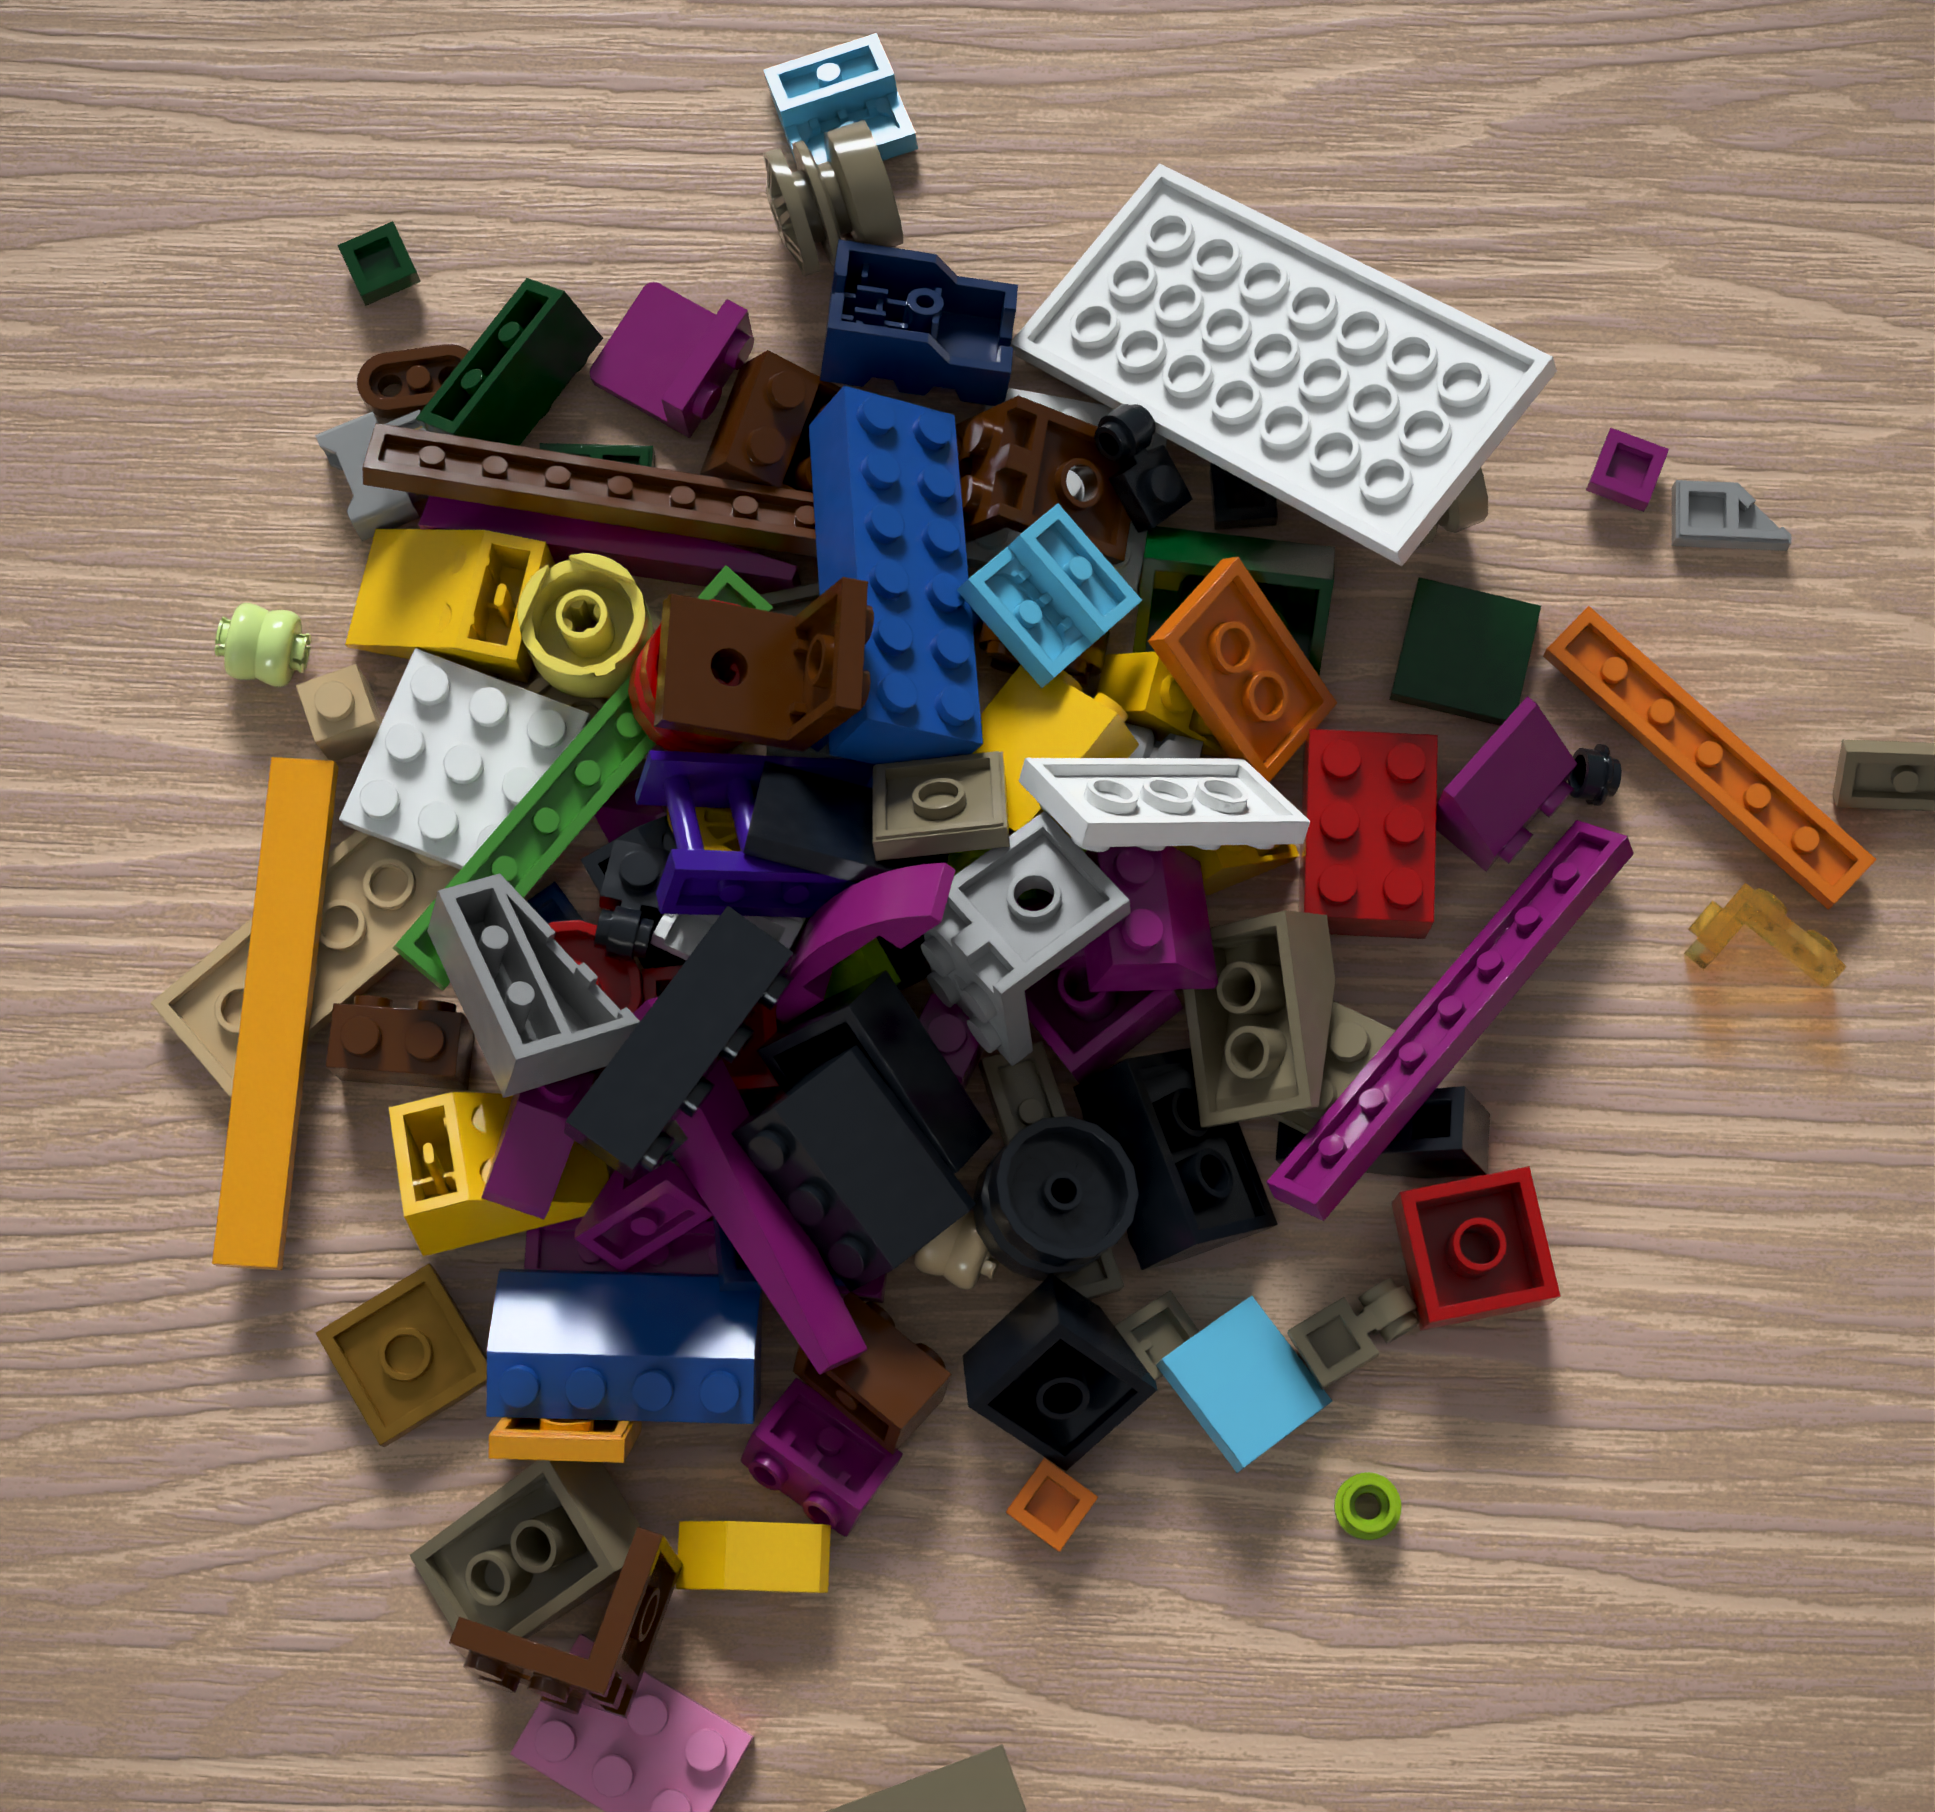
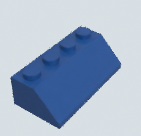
(623, 1347)

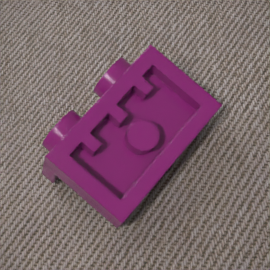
(818, 1458)

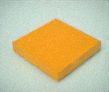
(563, 1439)

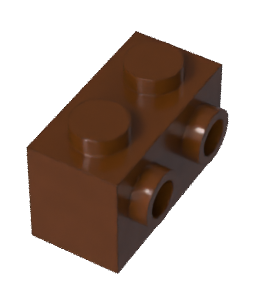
(400, 1044)
(886, 1387)

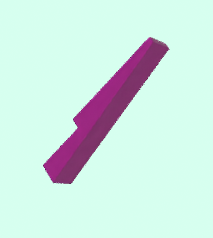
(637, 550)
(762, 1226)

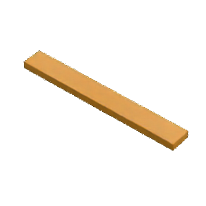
(275, 1015)

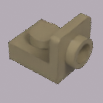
(1157, 1331)

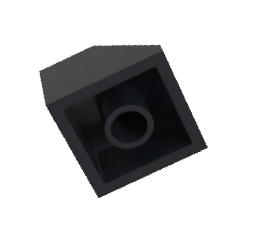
(1055, 1374)

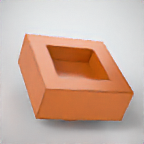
(1051, 1505)

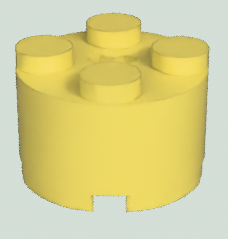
(572, 596)

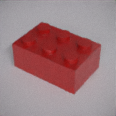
(1369, 832)

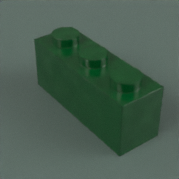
(514, 368)

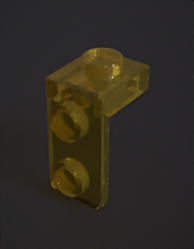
(1768, 919)

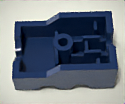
(917, 324)

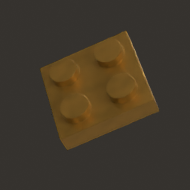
(405, 1355)

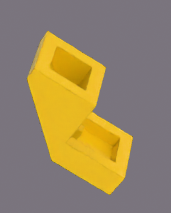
(754, 1556)

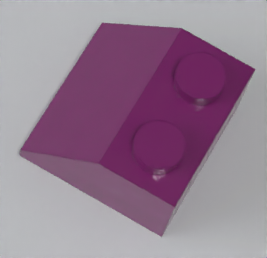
(1505, 787)
(1166, 934)

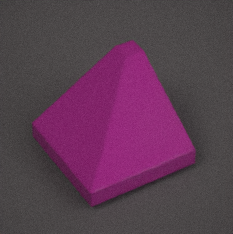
(623, 814)

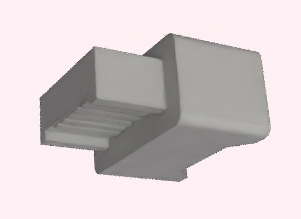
(370, 506)

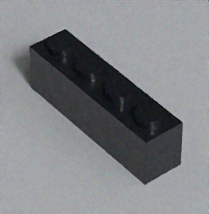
(679, 1043)

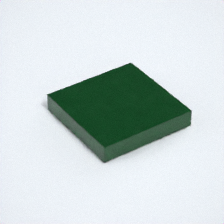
(1465, 652)

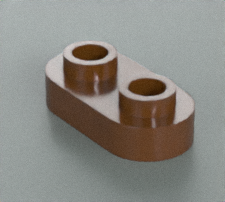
(416, 370)

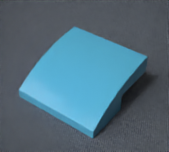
(838, 90)
(1049, 595)
(1243, 1383)

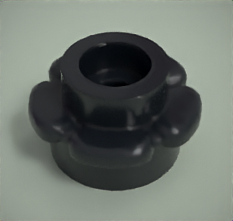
(1595, 775)

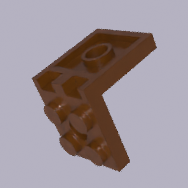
(1017, 470)
(795, 671)
(618, 1654)

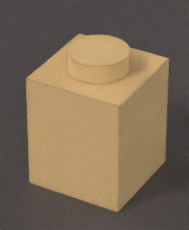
(341, 712)

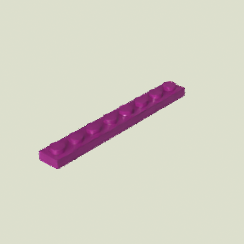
(1449, 1020)

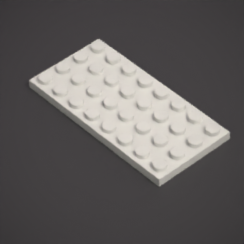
(1285, 361)

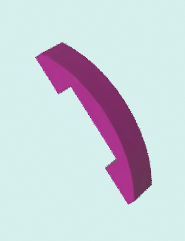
(891, 904)

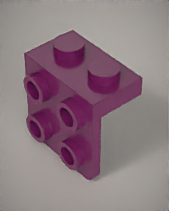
(673, 356)

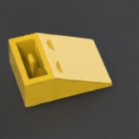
(448, 597)
(444, 1162)

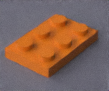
(1243, 669)

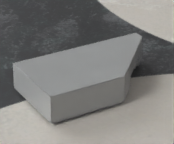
(1722, 517)

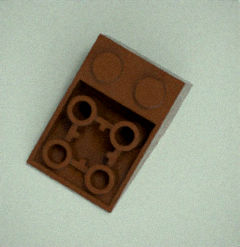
(767, 425)

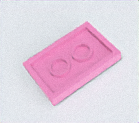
(657, 1760)

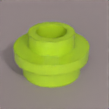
(1387, 1498)

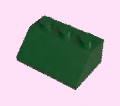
(1290, 575)

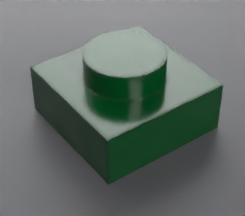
(379, 263)

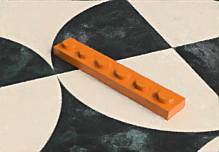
(1709, 757)

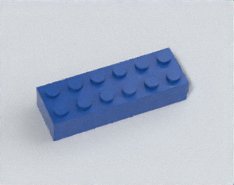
(895, 519)

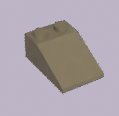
(1267, 1021)
(531, 1548)

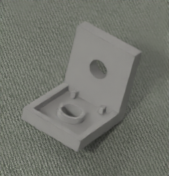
(996, 950)

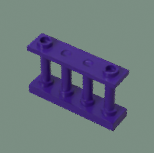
(710, 880)

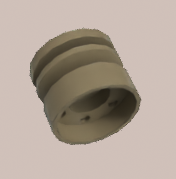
(832, 197)

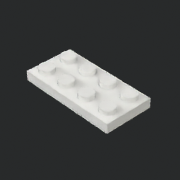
(1162, 802)

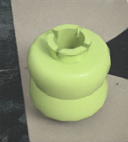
(263, 644)

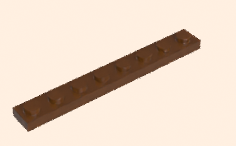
(590, 489)

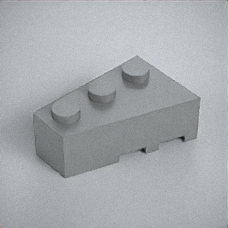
(520, 990)

